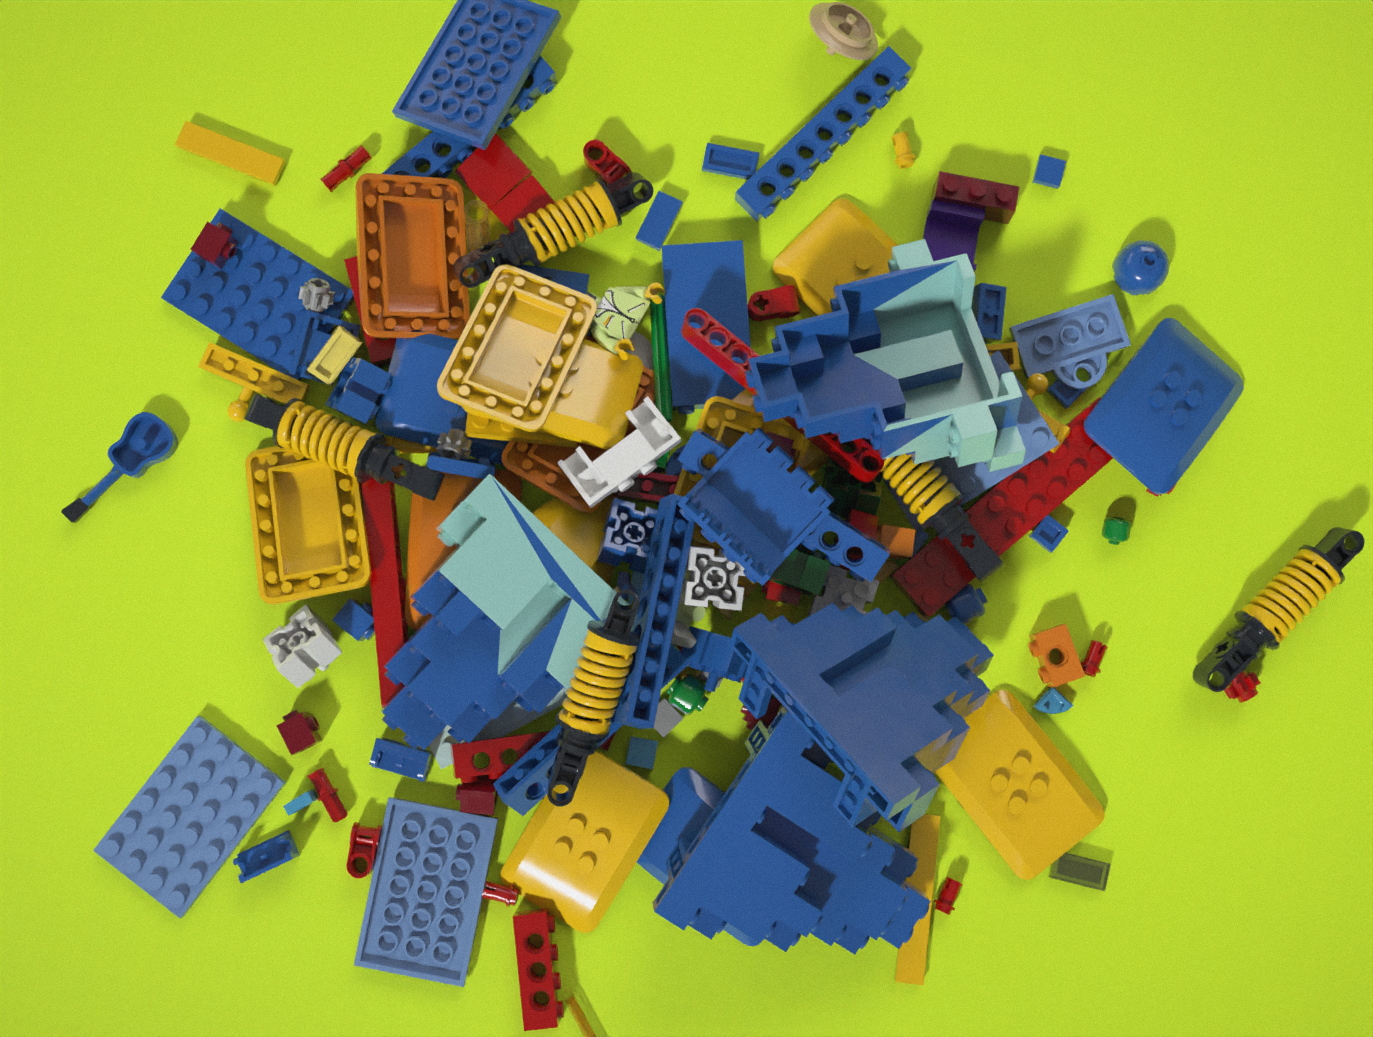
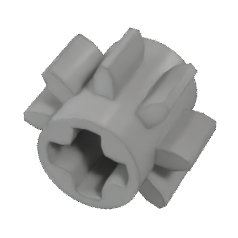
(316, 295)
(454, 445)

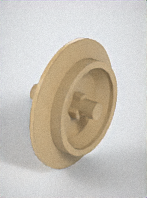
(844, 30)

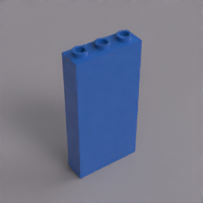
(708, 279)

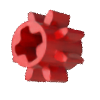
(1243, 687)

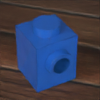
(356, 620)

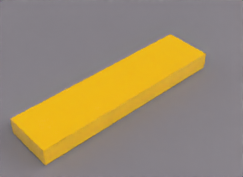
(230, 153)

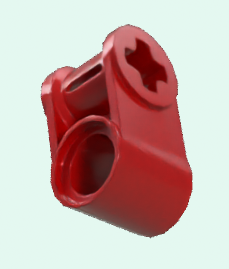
(609, 166)
(778, 303)
(363, 847)

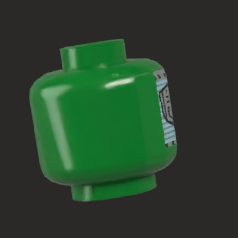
(687, 694)

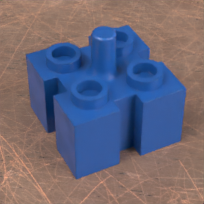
(359, 390)
(627, 535)
(714, 656)

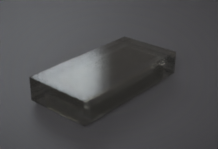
(1080, 871)

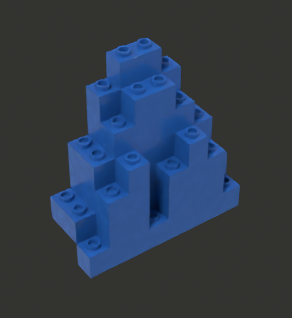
(873, 694)
(786, 860)

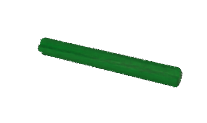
(660, 358)

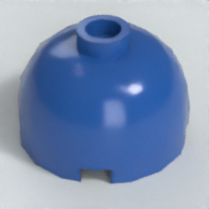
(1141, 267)

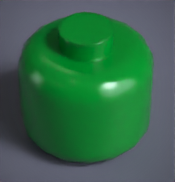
(1116, 529)

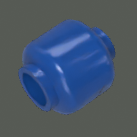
(967, 604)

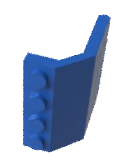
(756, 505)

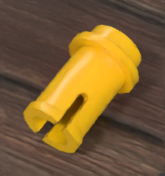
(904, 156)

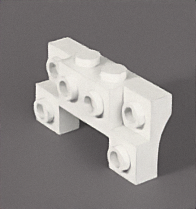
(626, 459)

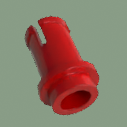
(1093, 658)
(501, 893)
(948, 896)

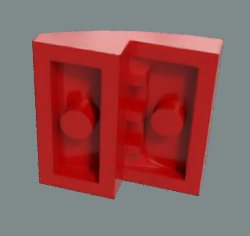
(493, 171)
(521, 201)

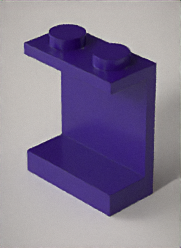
(952, 230)

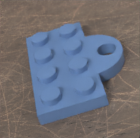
(1071, 341)

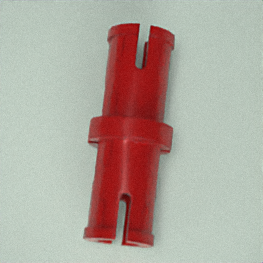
(346, 168)

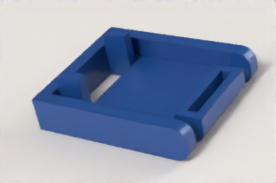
(311, 342)
(470, 467)

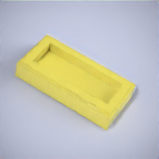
(334, 355)

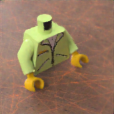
(620, 314)

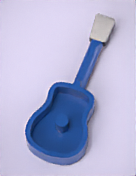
(142, 444)

